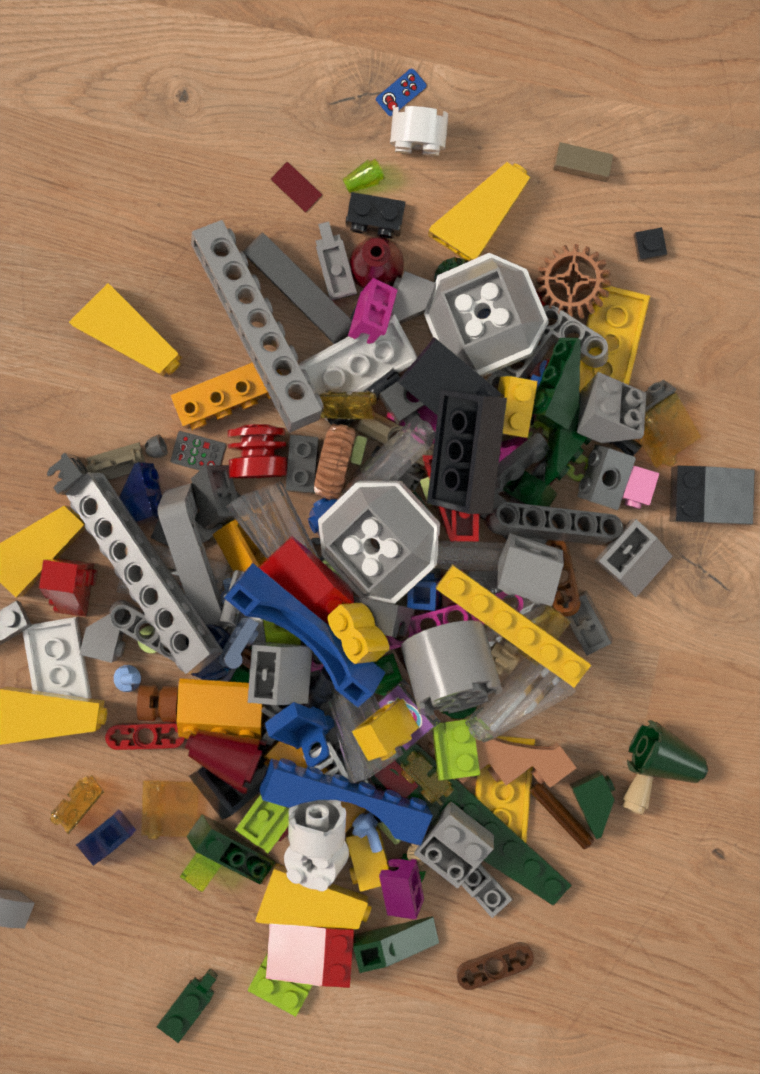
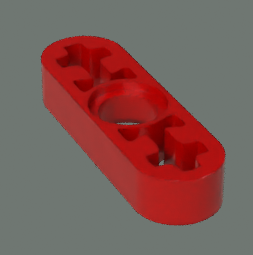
(153, 726)

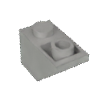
(411, 296)
(103, 640)

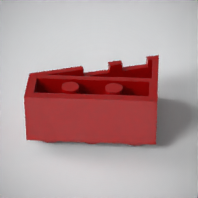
(458, 525)
(68, 585)

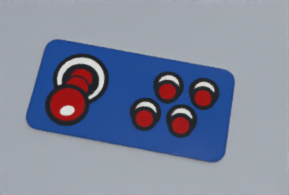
(401, 91)

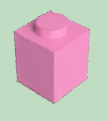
(640, 487)

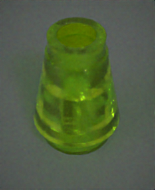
(364, 176)

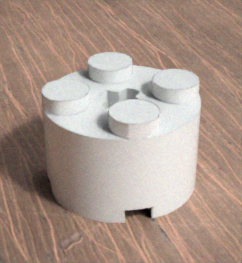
(418, 129)
(317, 828)
(312, 871)

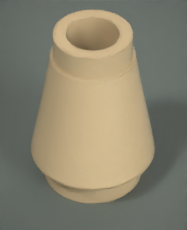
(638, 794)

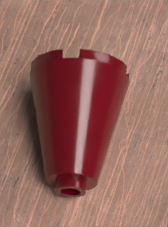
(376, 259)
(226, 756)

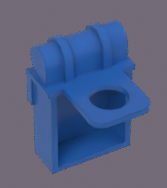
(302, 728)

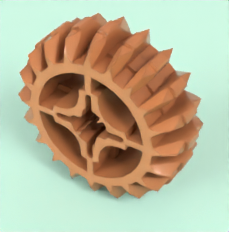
(584, 284)
(334, 461)

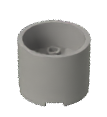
(451, 667)

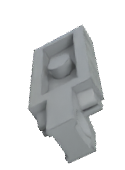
(334, 264)

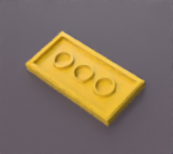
(621, 325)
(507, 801)

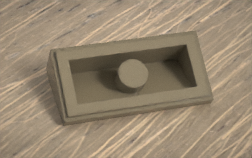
(583, 162)

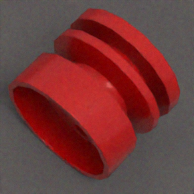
(257, 452)

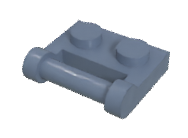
(242, 636)

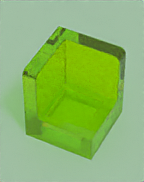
(200, 871)

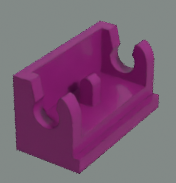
(402, 889)

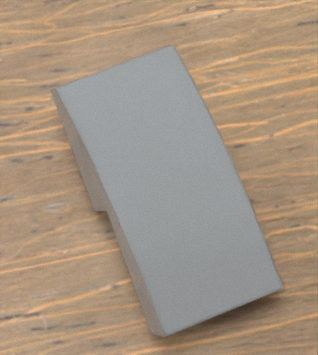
(486, 891)

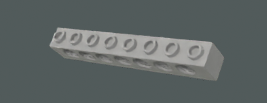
(293, 412)
(202, 647)

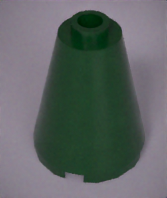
(664, 755)

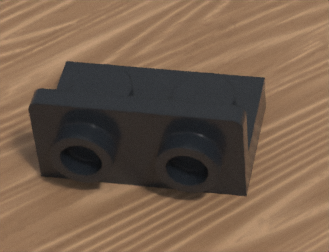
(375, 215)

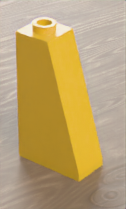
(479, 215)
(122, 328)
(46, 539)
(42, 715)
(301, 906)

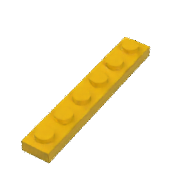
(513, 626)

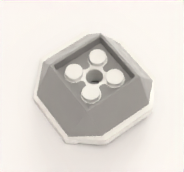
(509, 330)
(397, 522)

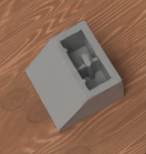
(611, 410)
(634, 557)
(529, 569)
(279, 673)
(455, 845)

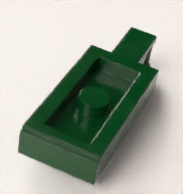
(188, 1006)

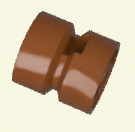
(167, 703)

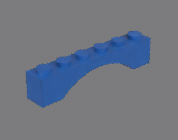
(263, 598)
(293, 785)

